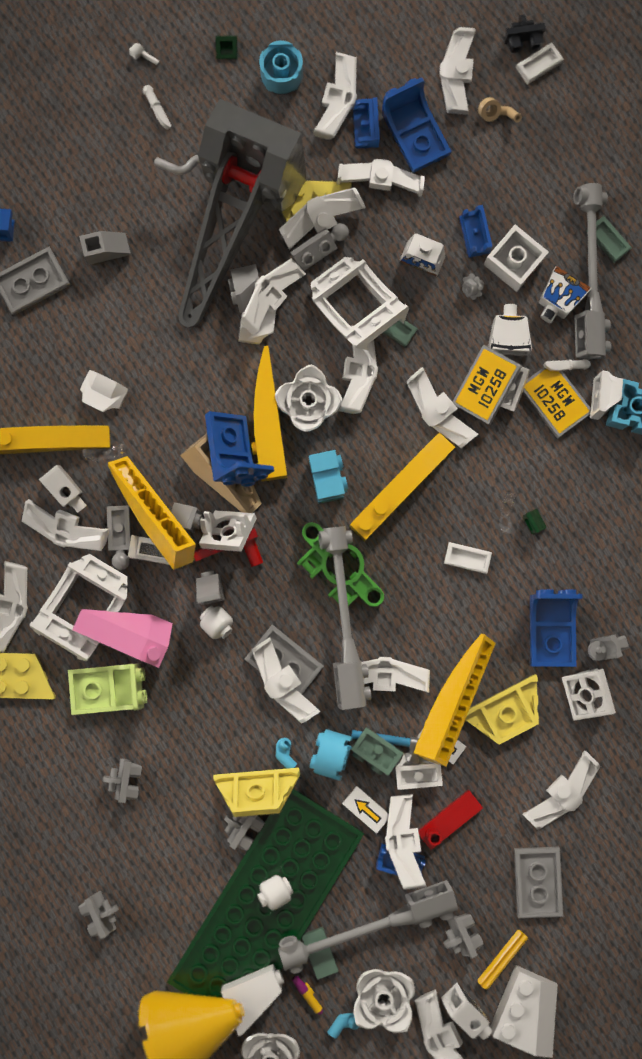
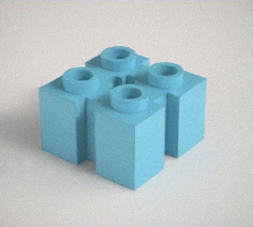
(622, 413)
(326, 476)

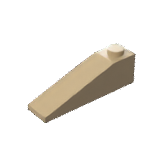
(199, 460)

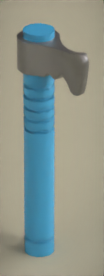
(407, 742)

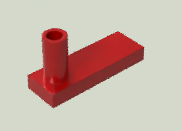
(250, 548)
(449, 819)

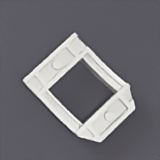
(373, 324)
(59, 630)

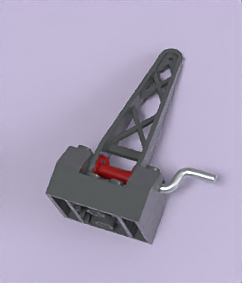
(246, 150)

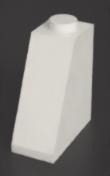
(255, 993)

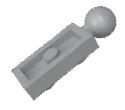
(319, 246)
(119, 534)

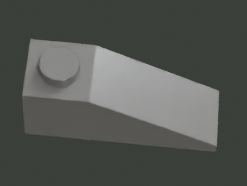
(209, 588)

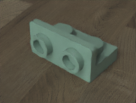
(376, 751)

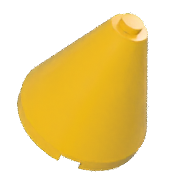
(187, 1024)

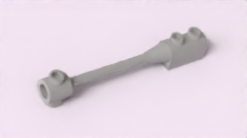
(591, 324)
(350, 672)
(421, 908)

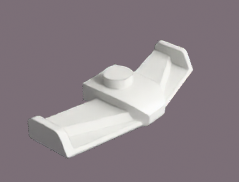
(457, 70)
(338, 97)
(381, 176)
(320, 214)
(269, 294)
(361, 373)
(438, 410)
(64, 528)
(13, 602)
(387, 672)
(282, 682)
(565, 793)
(403, 842)
(438, 1037)

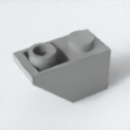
(104, 246)
(242, 285)
(187, 516)

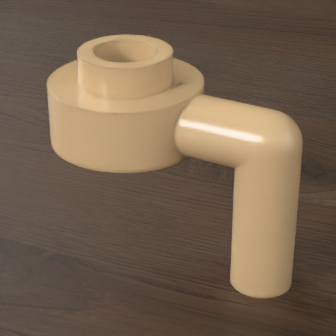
(496, 110)

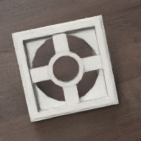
(239, 521)
(577, 710)

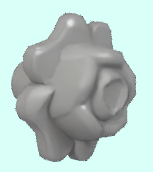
(472, 286)

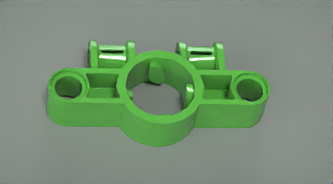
(359, 583)

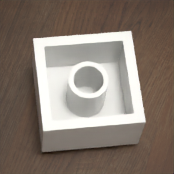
(515, 258)

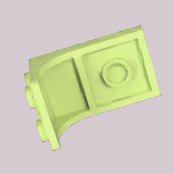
(107, 689)

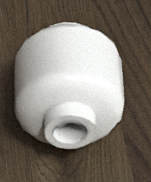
(216, 622)
(275, 892)

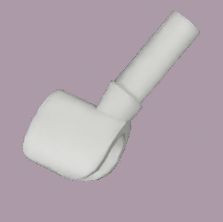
(137, 51)

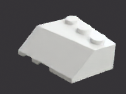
(527, 1013)

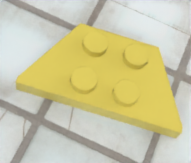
(310, 190)
(23, 677)
(507, 711)
(257, 790)

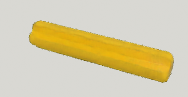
(502, 959)

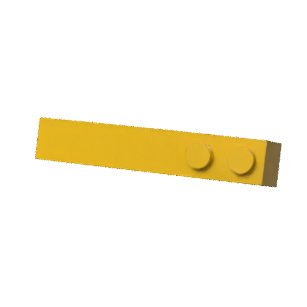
(267, 430)
(53, 438)
(401, 487)
(153, 514)
(453, 704)

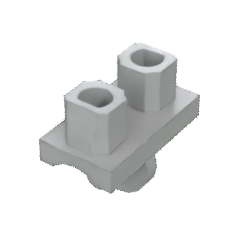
(607, 647)
(123, 790)
(238, 837)
(101, 914)
(459, 938)

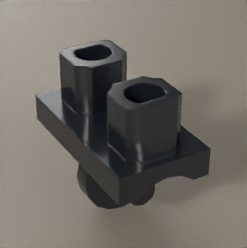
(524, 31)

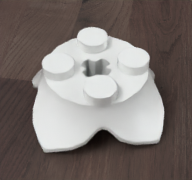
(308, 382)
(393, 1014)
(270, 1045)

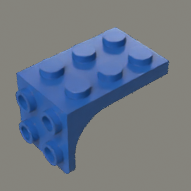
(414, 125)
(232, 451)
(553, 628)

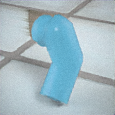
(283, 752)
(342, 1021)

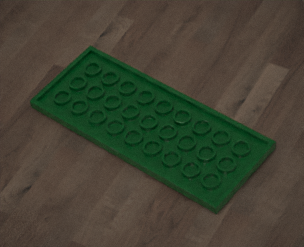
(242, 935)

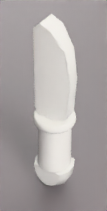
(157, 108)
(567, 365)

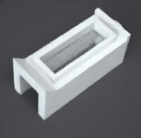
(144, 549)

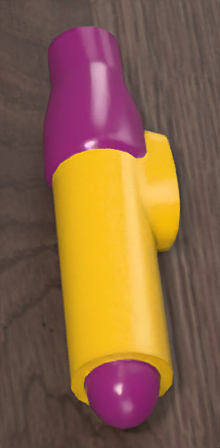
(307, 993)

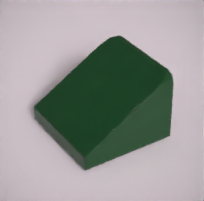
(226, 46)
(534, 521)

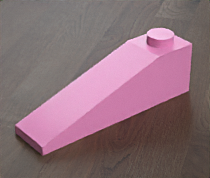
(136, 635)

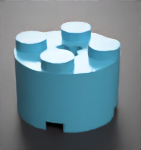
(279, 79)
(331, 755)

